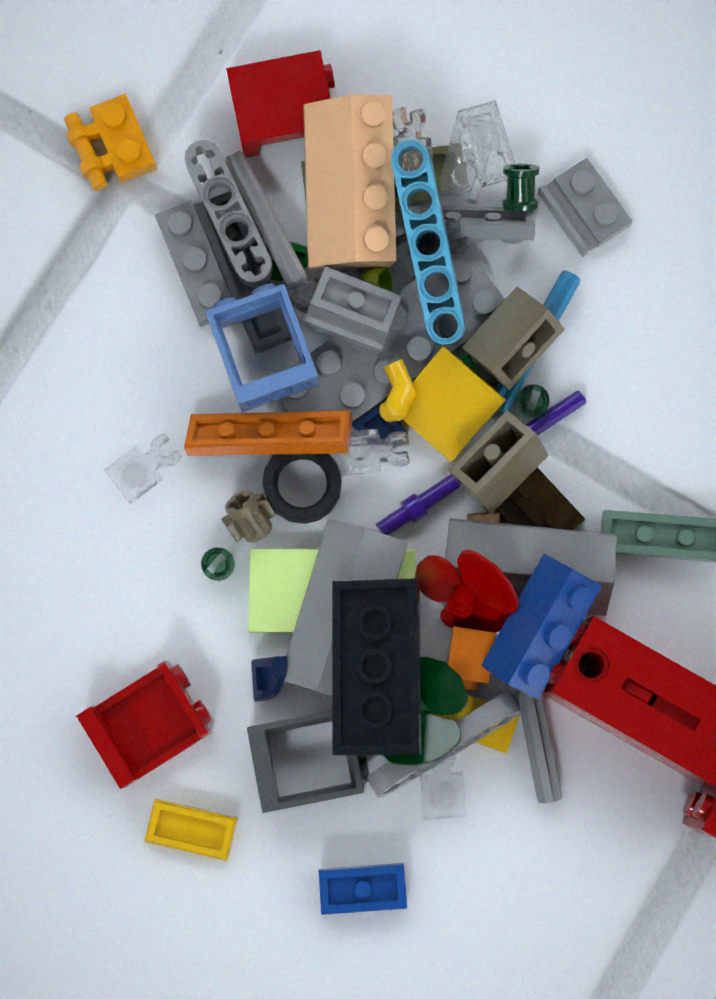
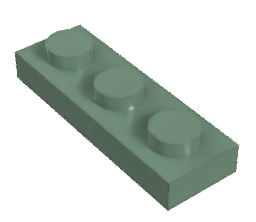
(661, 535)

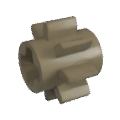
(248, 516)

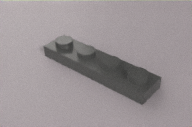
(263, 330)

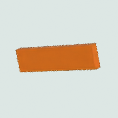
(269, 433)

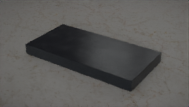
(376, 667)

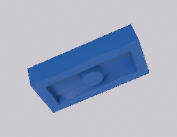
(362, 888)

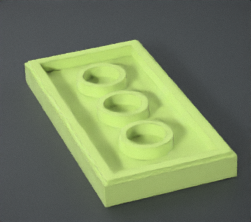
(280, 582)

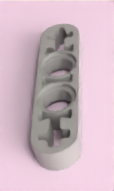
(229, 213)
(473, 728)

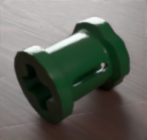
(520, 187)

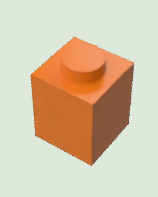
(466, 654)

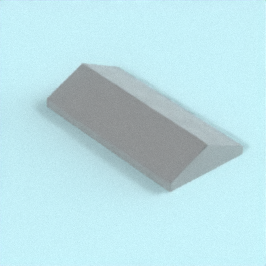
(520, 548)
(344, 555)

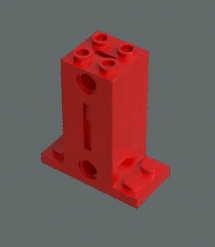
(645, 704)

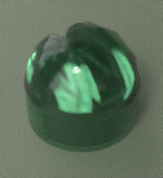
(525, 396)
(223, 570)

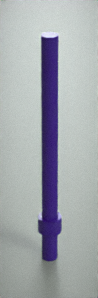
(416, 506)

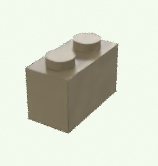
(513, 337)
(499, 462)

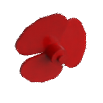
(477, 599)

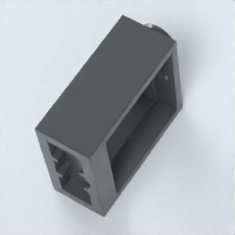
(265, 770)

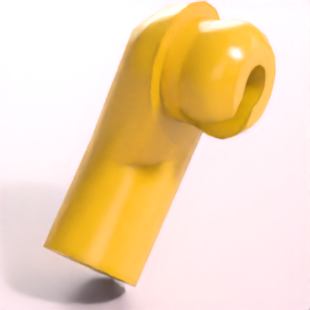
(401, 395)

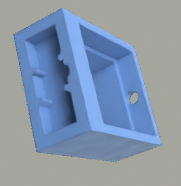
(278, 385)

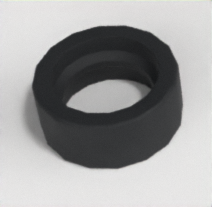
(302, 514)

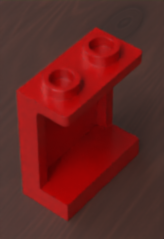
(272, 95)
(146, 724)

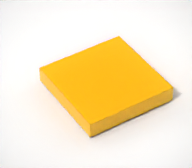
(451, 404)

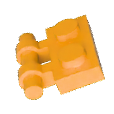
(122, 137)

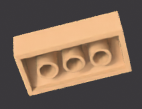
(350, 182)

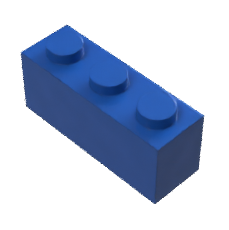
(541, 627)

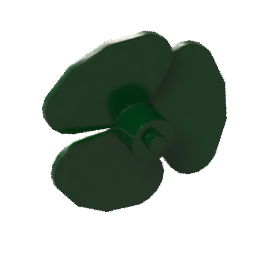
(440, 694)

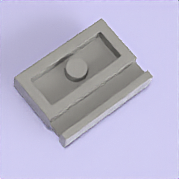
(584, 207)
(352, 310)

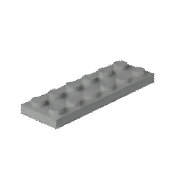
(356, 377)

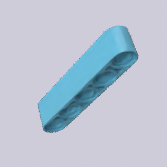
(419, 224)

